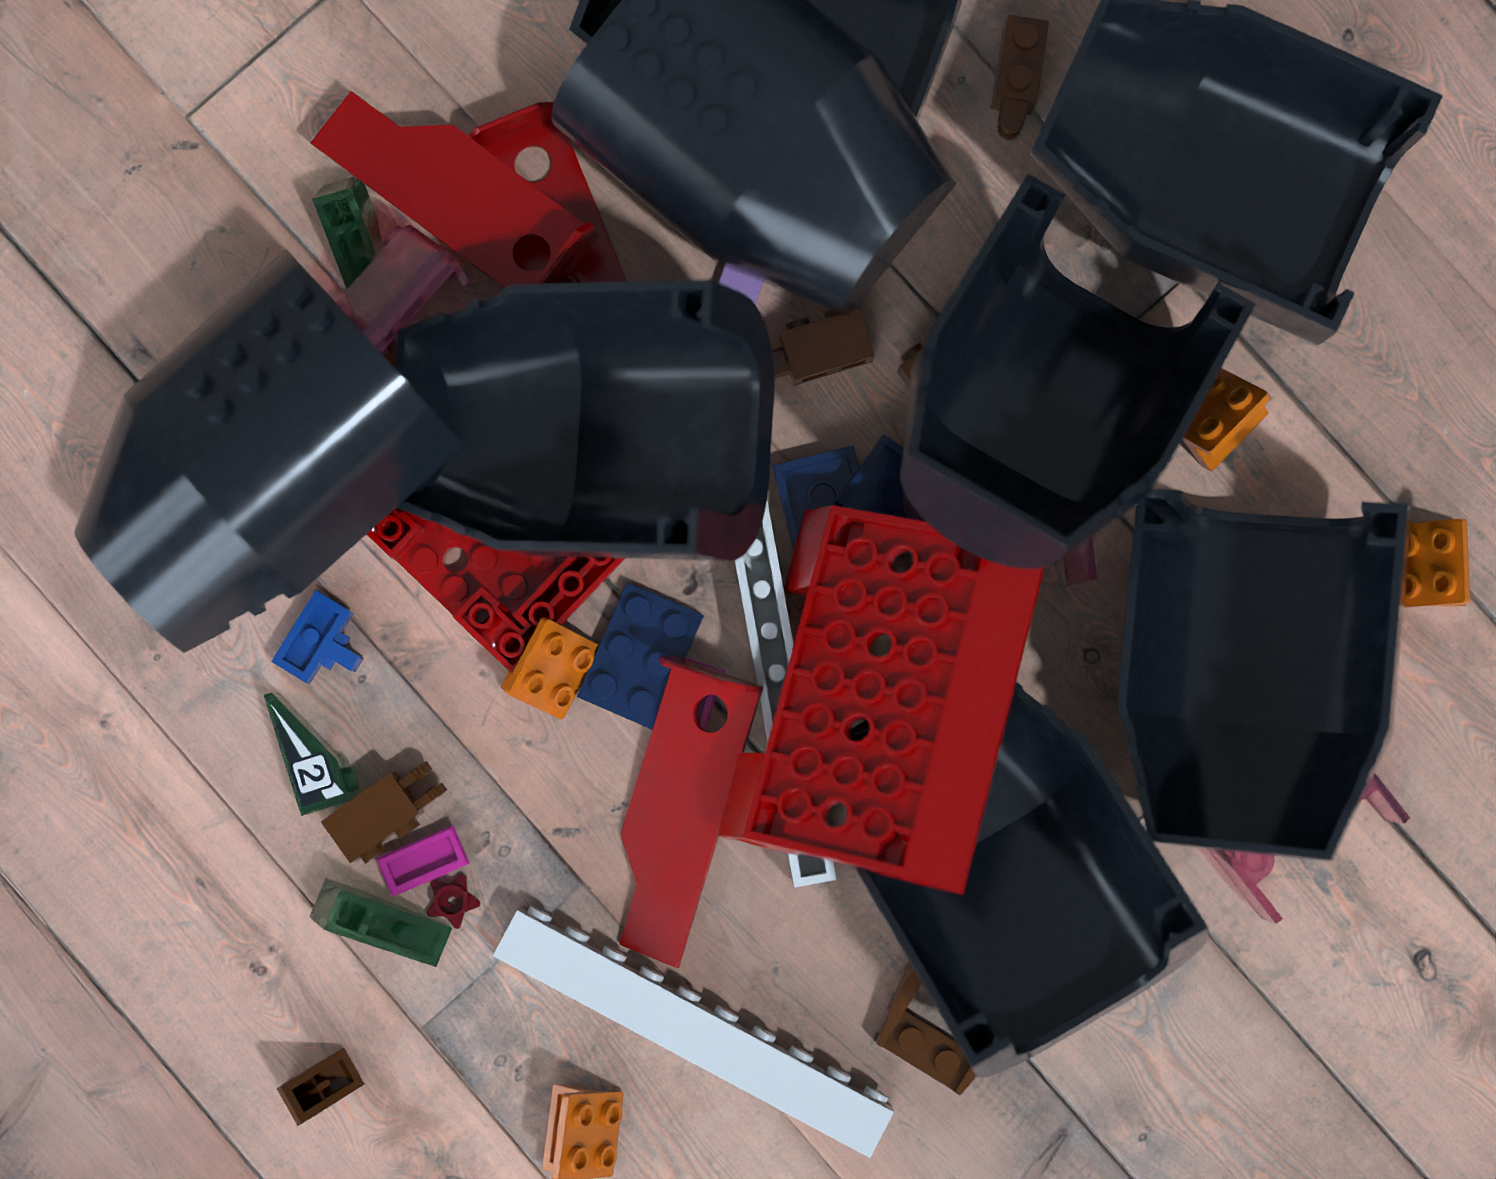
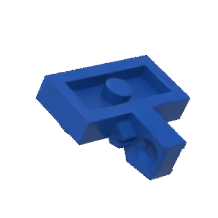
(317, 640)

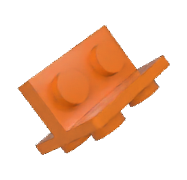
(1225, 418)
(1438, 564)
(551, 668)
(582, 1132)

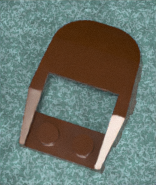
(921, 1043)

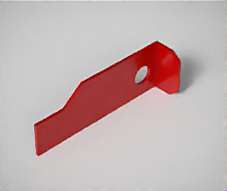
(563, 184)
(455, 192)
(680, 805)

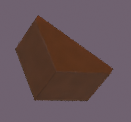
(320, 1086)

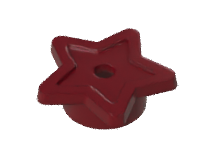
(441, 905)

